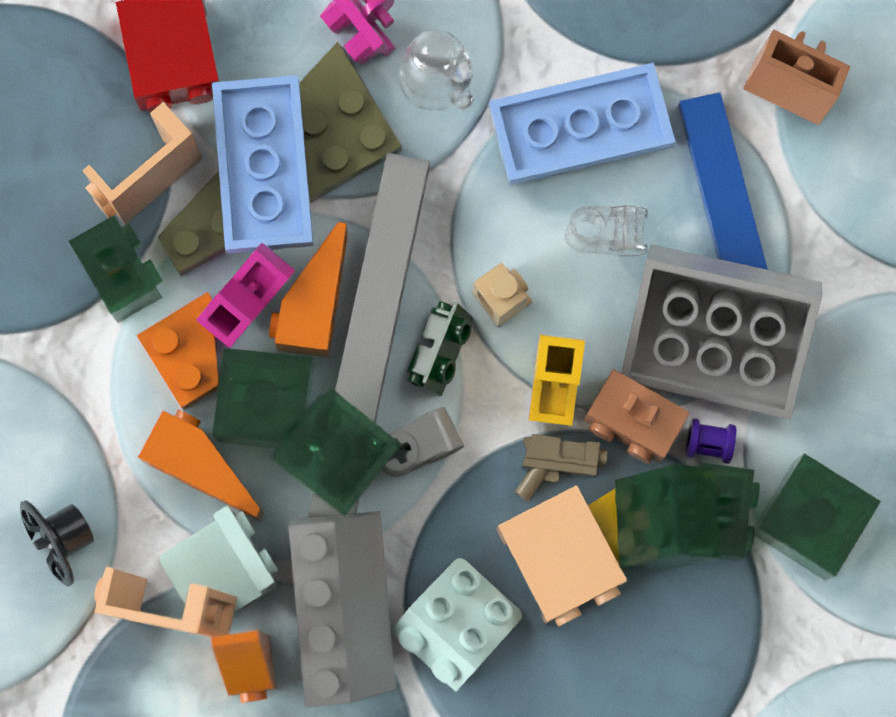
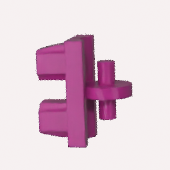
(370, 38)

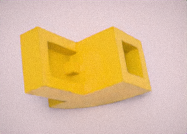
(556, 379)

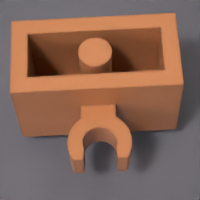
(797, 76)
(635, 418)

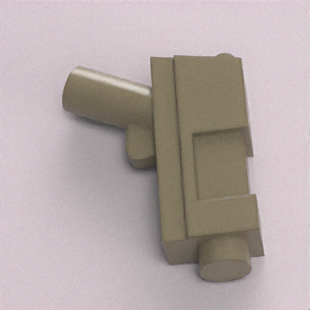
(550, 456)

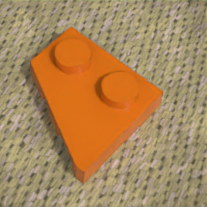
(184, 352)

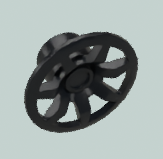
(60, 533)

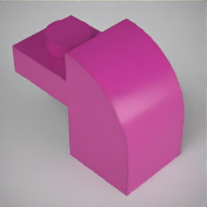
(245, 295)

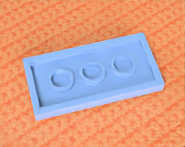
(581, 123)
(262, 164)

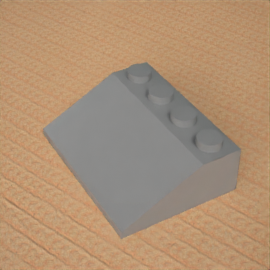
(721, 331)

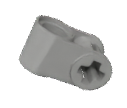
(427, 441)

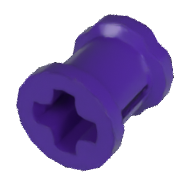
(711, 441)

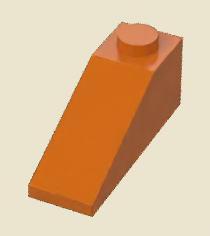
(312, 301)
(189, 456)
(245, 664)

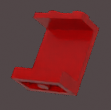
(167, 51)

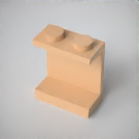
(151, 177)
(563, 556)
(205, 613)

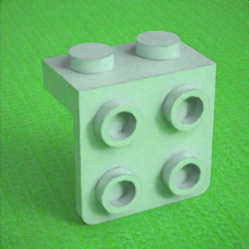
(222, 559)
(456, 623)

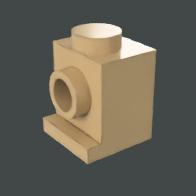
(501, 293)

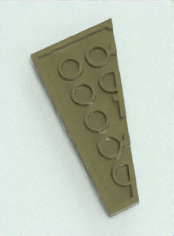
(341, 139)

